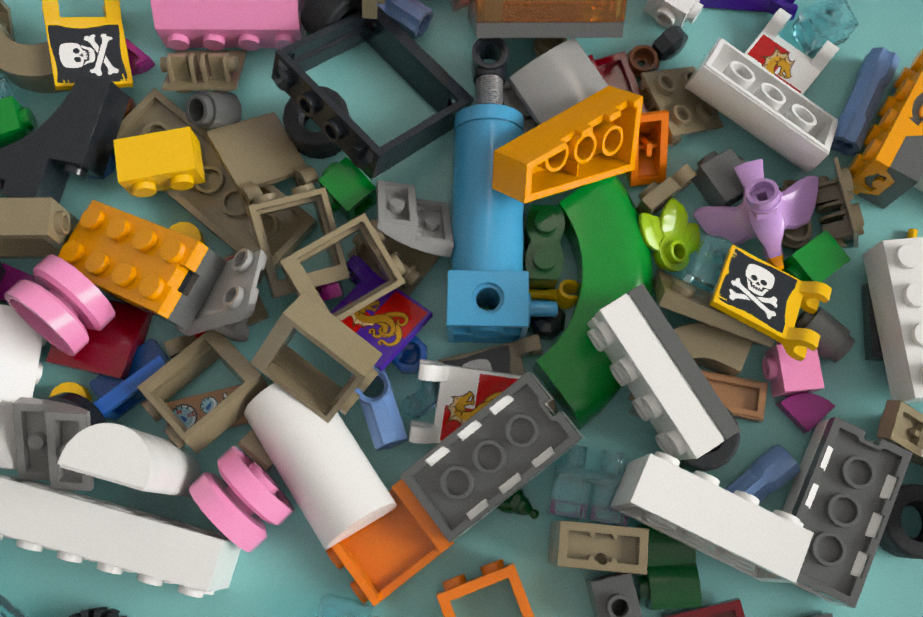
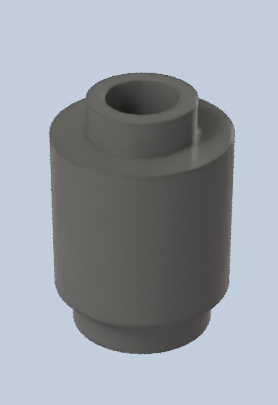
(213, 109)
(834, 336)

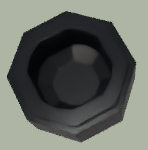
(670, 43)
(548, 327)

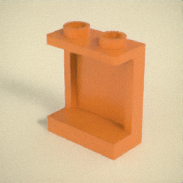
(390, 548)

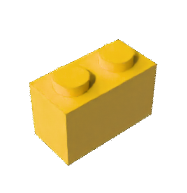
(159, 162)

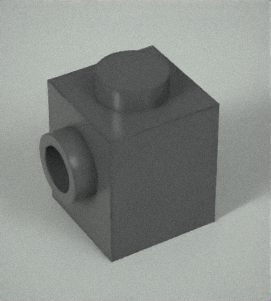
(718, 179)
(614, 596)

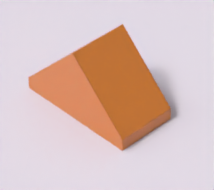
(651, 149)

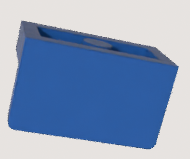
(120, 396)

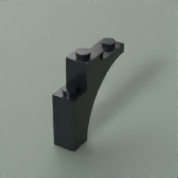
(69, 143)

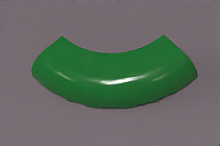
(610, 263)

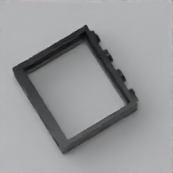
(402, 55)

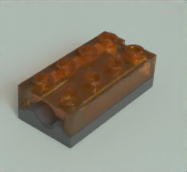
(547, 18)

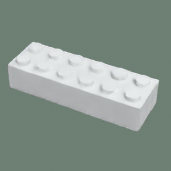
(115, 537)

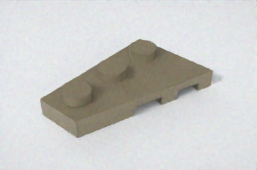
(695, 303)

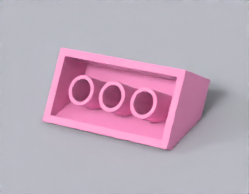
(228, 23)

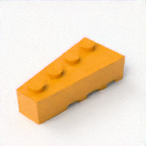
(571, 148)

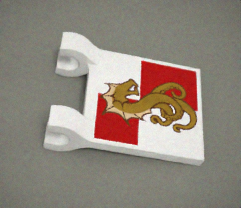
(786, 60)
(460, 396)

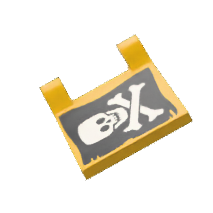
(87, 46)
(769, 300)

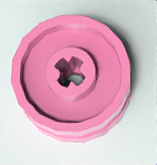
(60, 304)
(241, 499)

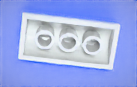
(764, 105)
(131, 459)
(319, 465)

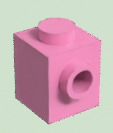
(790, 375)

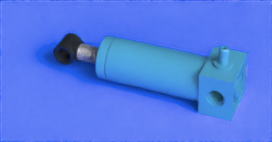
(485, 222)

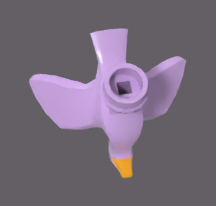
(763, 211)

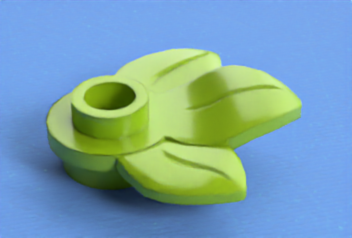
(670, 236)

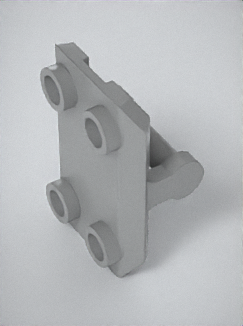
(232, 297)

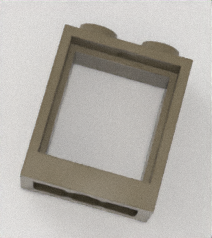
(300, 196)
(33, 227)
(372, 237)
(183, 370)
(301, 377)
(598, 547)

